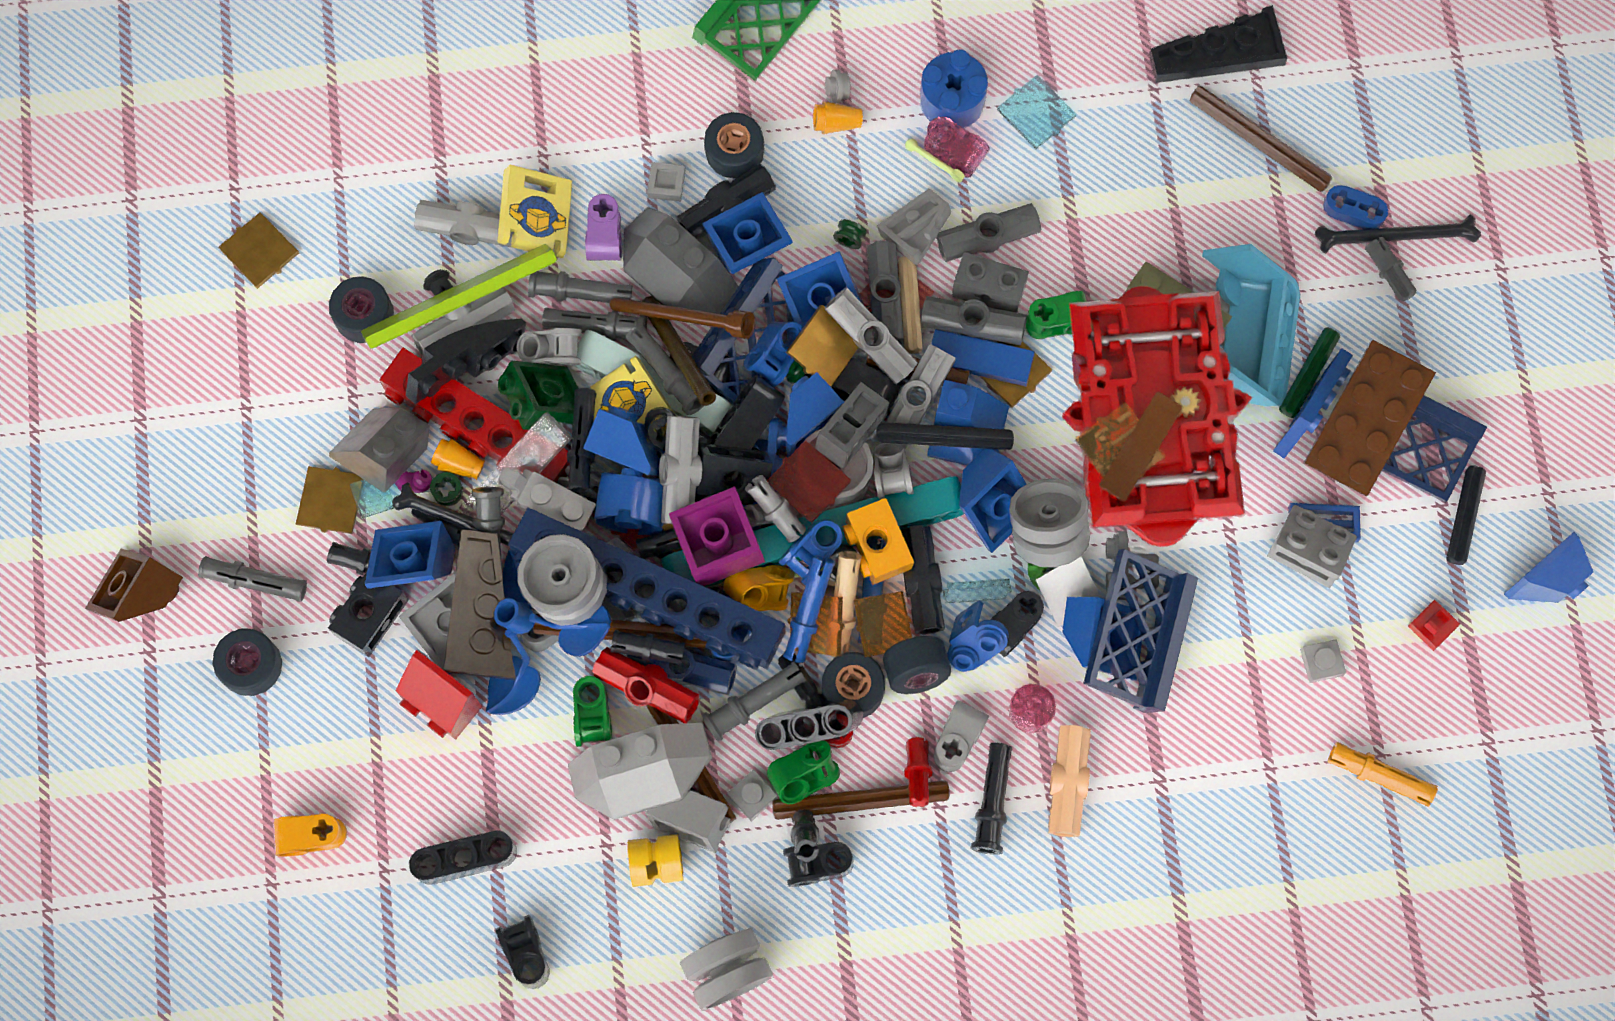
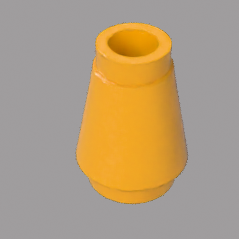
(835, 117)
(456, 459)

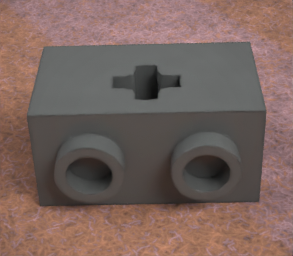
(990, 282)

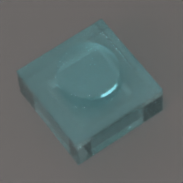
(370, 499)

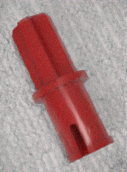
(918, 771)

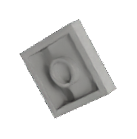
(430, 620)

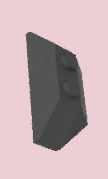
(674, 264)

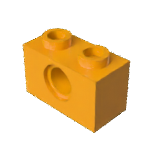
(879, 521)

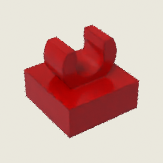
(1434, 625)

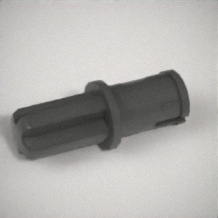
(1391, 269)

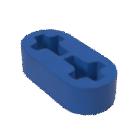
(1355, 207)

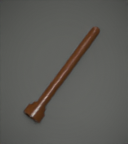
(737, 323)

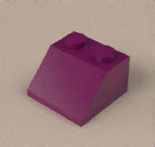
(716, 537)

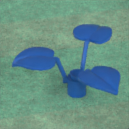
(518, 618)

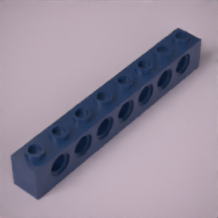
(668, 586)

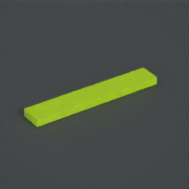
(458, 296)

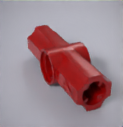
(661, 691)

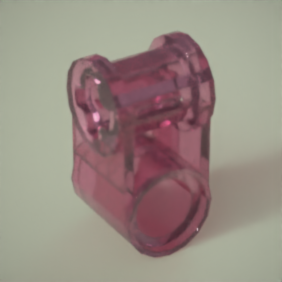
(956, 146)

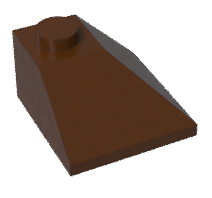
(134, 587)

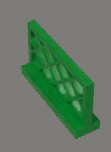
(717, 20)

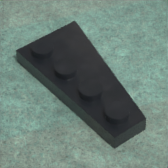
(1233, 48)

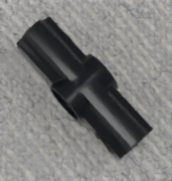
(724, 197)
(923, 581)

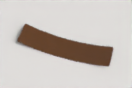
(1141, 446)

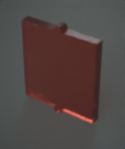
(808, 481)

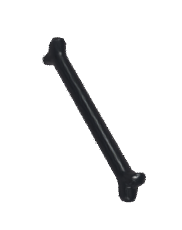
(1464, 229)
(409, 499)

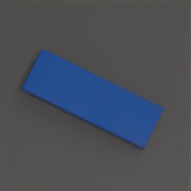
(986, 357)

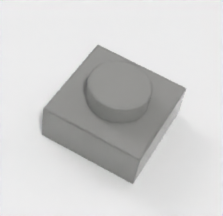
(666, 181)
(1323, 661)
(752, 795)

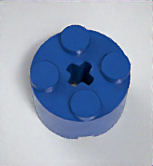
(954, 88)
(629, 502)

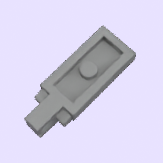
(547, 497)

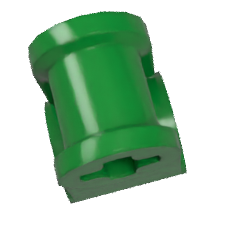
(1054, 311)
(591, 715)
(800, 774)

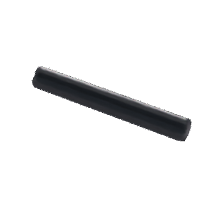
(945, 436)

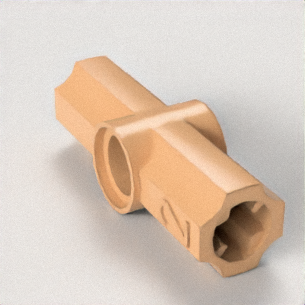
(1069, 781)

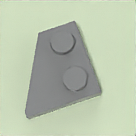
(916, 225)

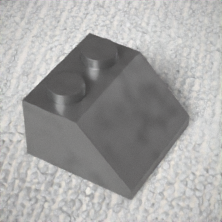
(383, 446)

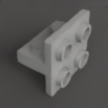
(1312, 546)

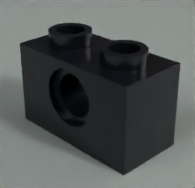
(720, 460)
(367, 633)

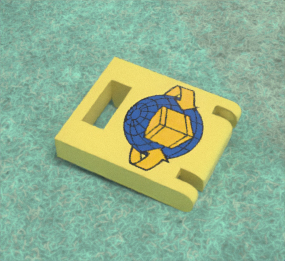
(533, 214)
(629, 391)

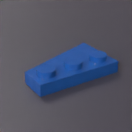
(1319, 397)

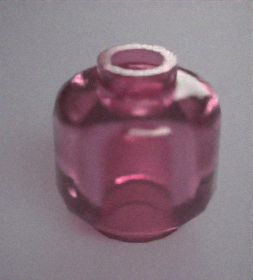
(1028, 719)

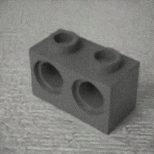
(851, 425)

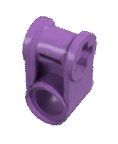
(603, 234)

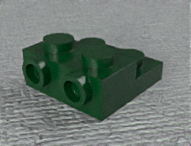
(538, 390)

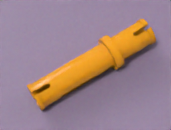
(1394, 779)

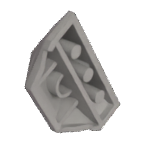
(640, 769)

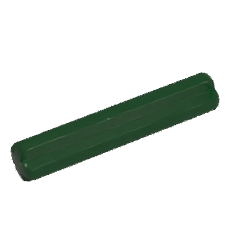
(1309, 372)

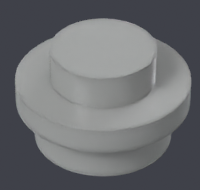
(837, 86)

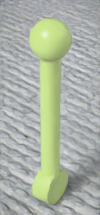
(912, 145)

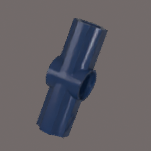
(702, 672)

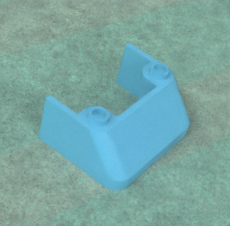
(1262, 323)

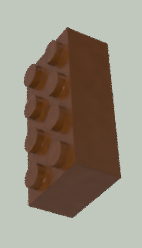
(1369, 417)

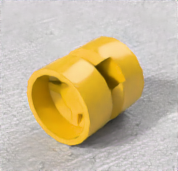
(655, 860)

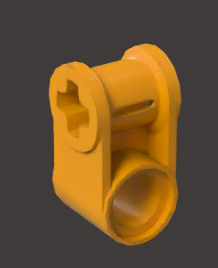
(760, 587)
(303, 834)

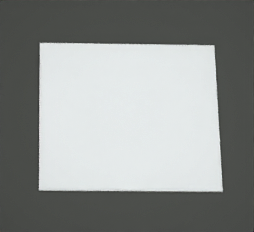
(1065, 582)

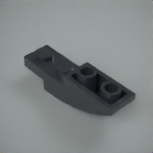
(468, 350)

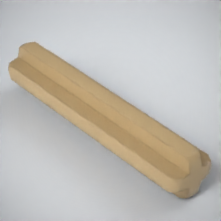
(910, 306)

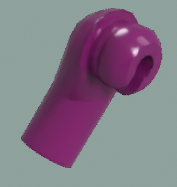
(419, 481)

